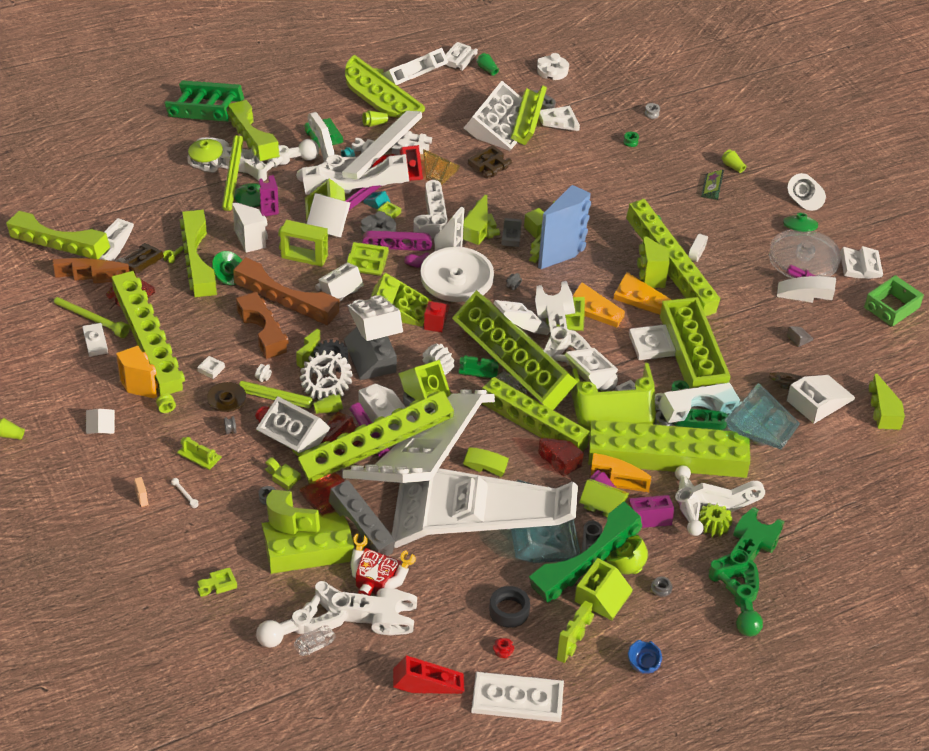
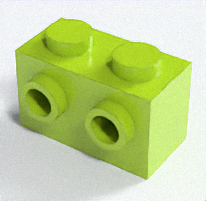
(601, 497)

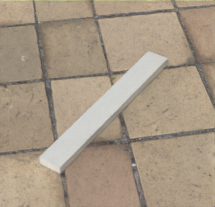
(381, 145)

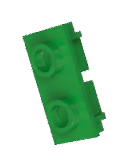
(471, 366)

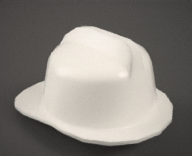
(806, 192)

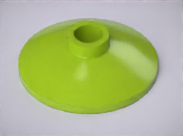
(205, 150)

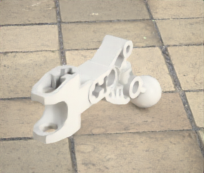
(250, 164)
(555, 309)
(342, 606)

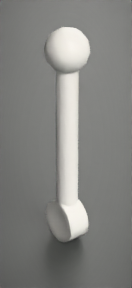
(193, 502)

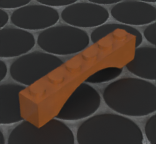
(317, 305)

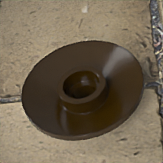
(784, 379)
(226, 396)

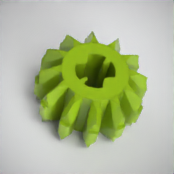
(715, 519)

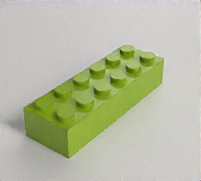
(694, 343)

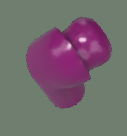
(414, 260)

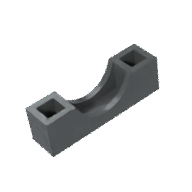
(349, 503)

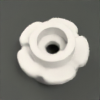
(263, 372)

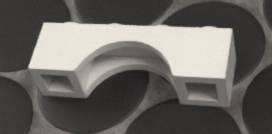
(416, 67)
(717, 397)

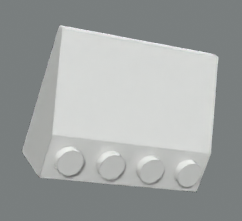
(496, 118)

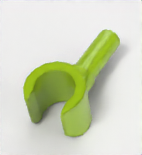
(170, 255)

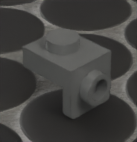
(511, 232)

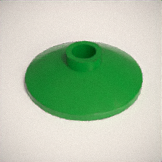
(248, 195)
(800, 222)
(228, 261)

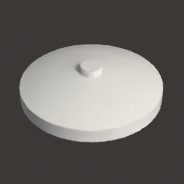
(456, 273)

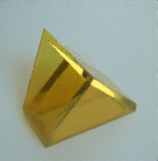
(438, 167)

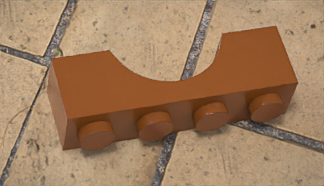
(254, 310)

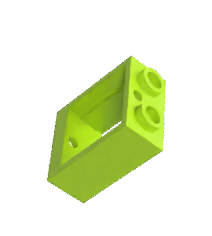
(307, 232)

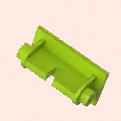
(198, 453)

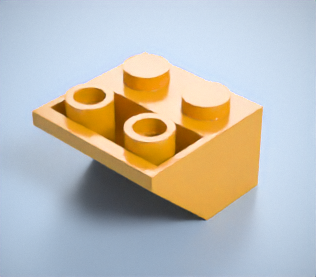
(136, 372)

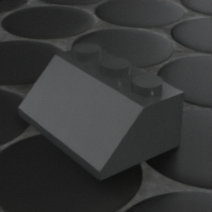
(371, 357)

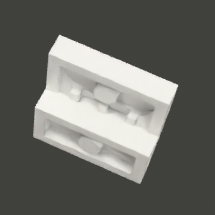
(329, 214)
(861, 263)

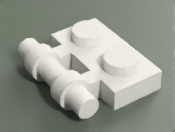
(422, 139)

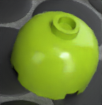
(630, 556)

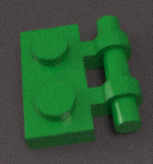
(335, 135)

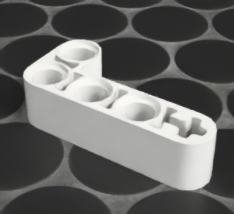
(436, 217)

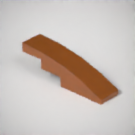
(86, 268)

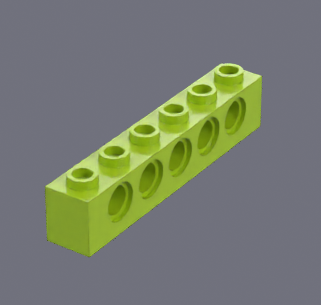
(534, 415)

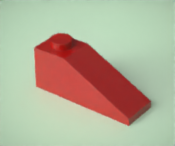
(425, 677)

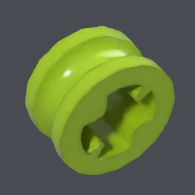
(165, 403)

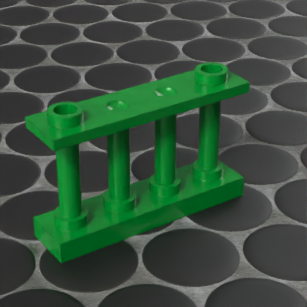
(208, 91)

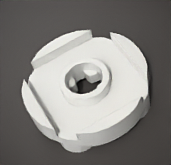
(552, 66)

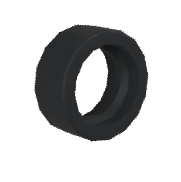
(513, 619)

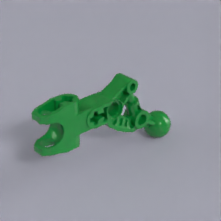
(740, 563)

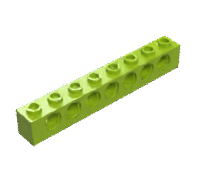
(681, 267)
(147, 331)
(371, 446)

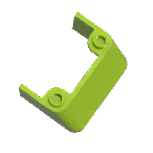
(617, 406)

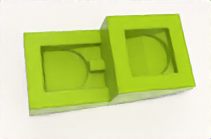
(310, 342)
(480, 458)

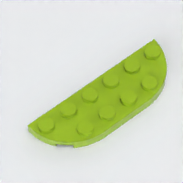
(378, 89)

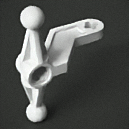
(331, 161)
(693, 497)

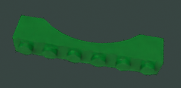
(556, 577)

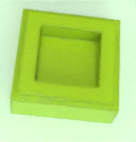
(390, 209)

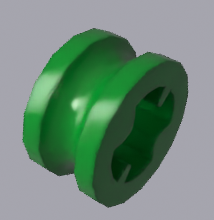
(631, 139)

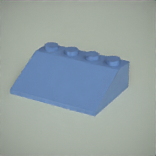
(564, 227)

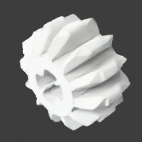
(438, 352)

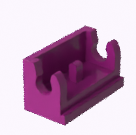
(269, 197)
(653, 510)

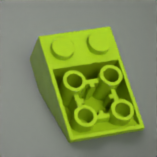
(407, 300)

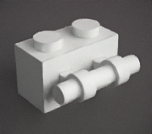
(341, 281)

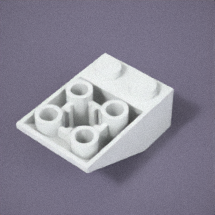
(376, 317)
(818, 396)

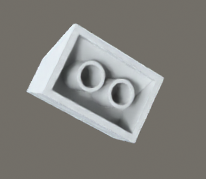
(379, 402)
(293, 426)

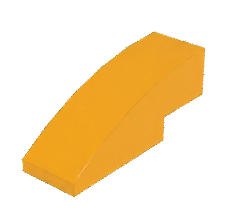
(621, 473)

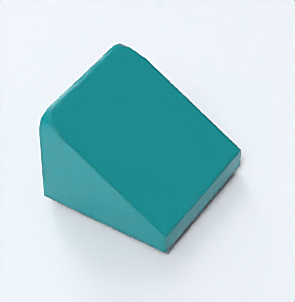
(377, 199)

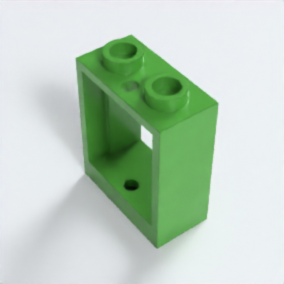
(896, 287)

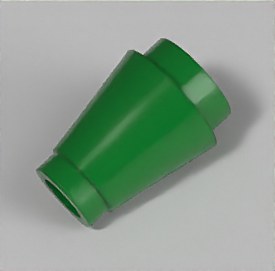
(486, 63)

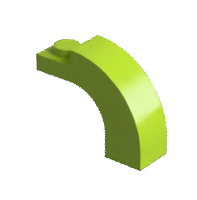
(288, 519)

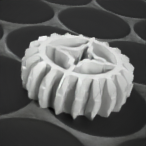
(332, 363)

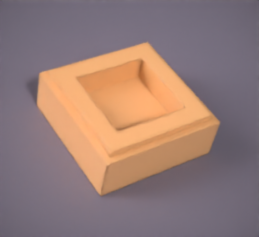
(141, 492)

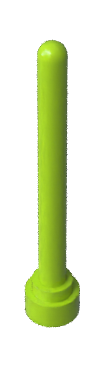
(119, 328)

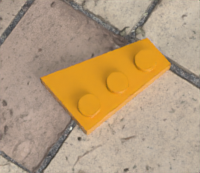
(639, 294)
(599, 307)

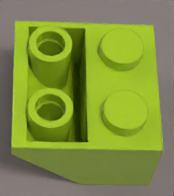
(653, 263)
(603, 588)

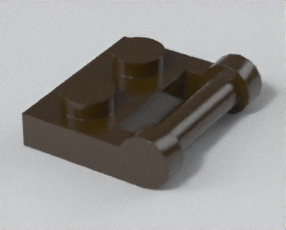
(142, 258)

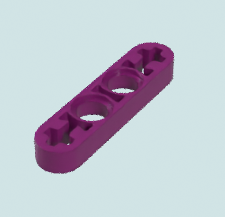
(397, 238)

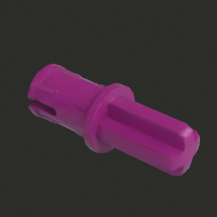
(797, 272)

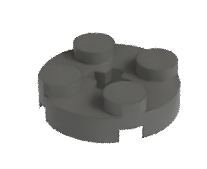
(376, 220)

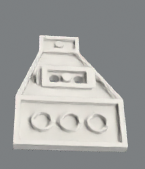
(423, 453)
(477, 503)

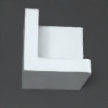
(100, 421)

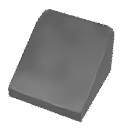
(799, 335)

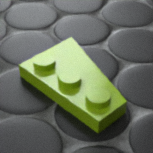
(574, 631)

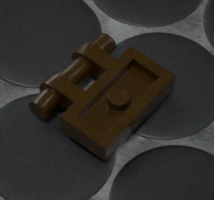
(485, 159)

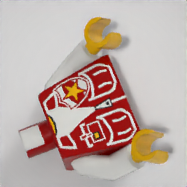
(377, 570)

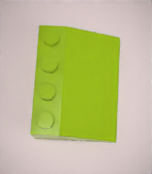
(309, 549)

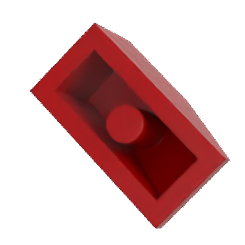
(413, 162)
(435, 316)

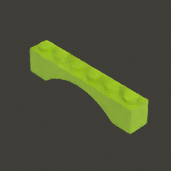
(262, 144)
(84, 243)
(202, 275)

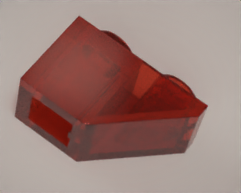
(561, 455)

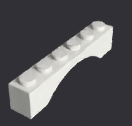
(390, 171)

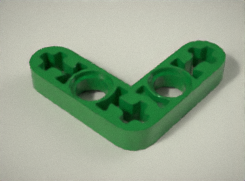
(690, 420)

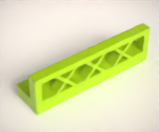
(528, 115)

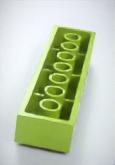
(515, 350)
(671, 446)

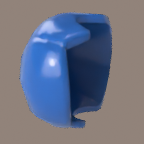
(644, 657)

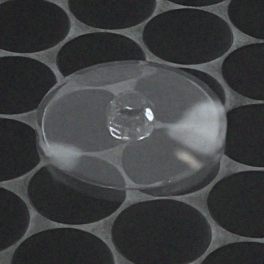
(806, 251)

